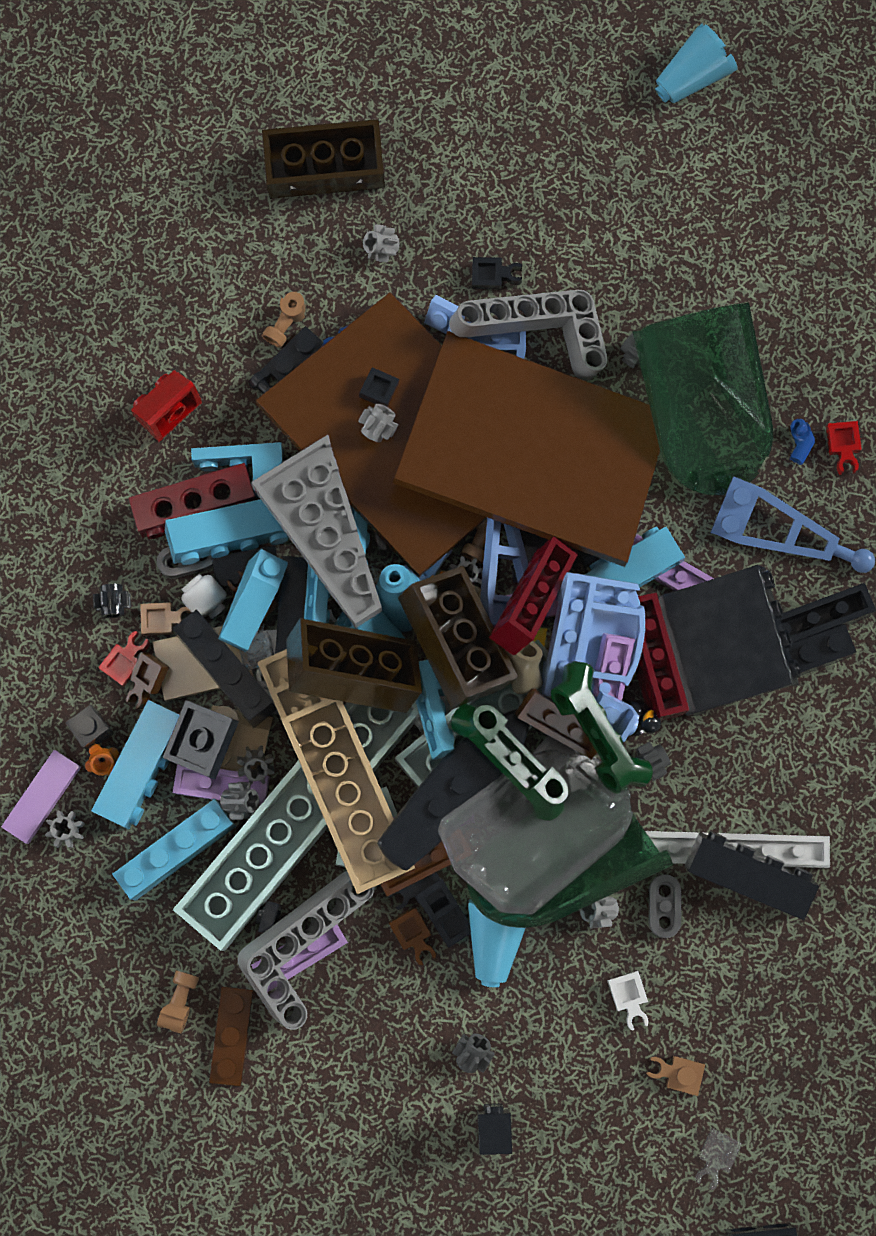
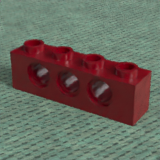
(148, 504)
(533, 596)
(657, 665)

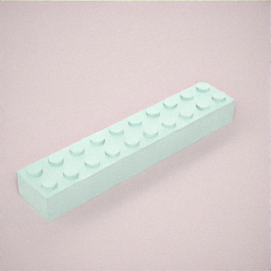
(277, 837)

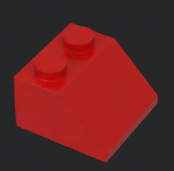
(166, 404)

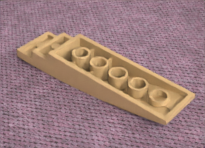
(337, 775)

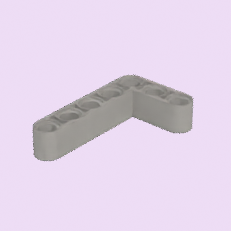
(539, 318)
(296, 941)

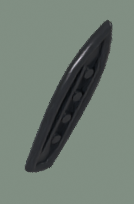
(447, 787)

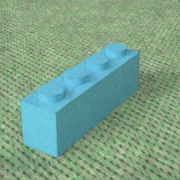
(222, 531)
(646, 561)
(137, 767)
(174, 850)

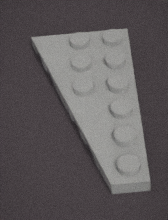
(316, 515)

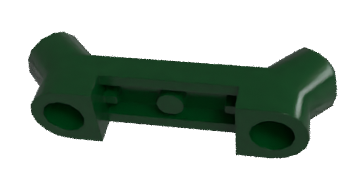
(575, 698)
(487, 731)

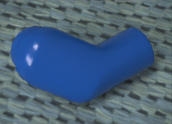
(803, 439)

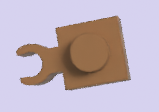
(160, 618)
(681, 1074)

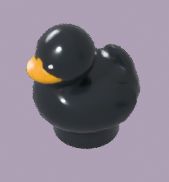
(647, 721)

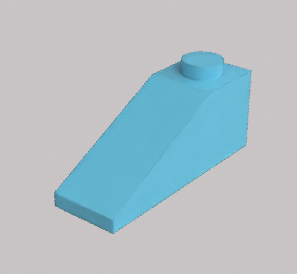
(252, 599)

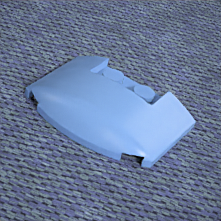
(585, 612)

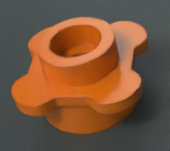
(105, 767)

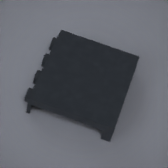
(729, 639)

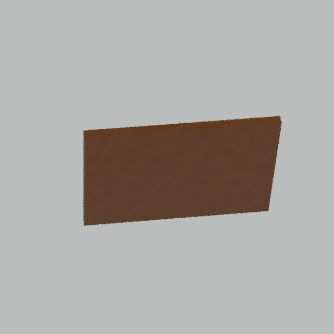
(325, 400)
(532, 449)

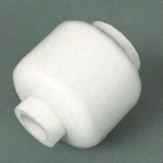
(204, 595)

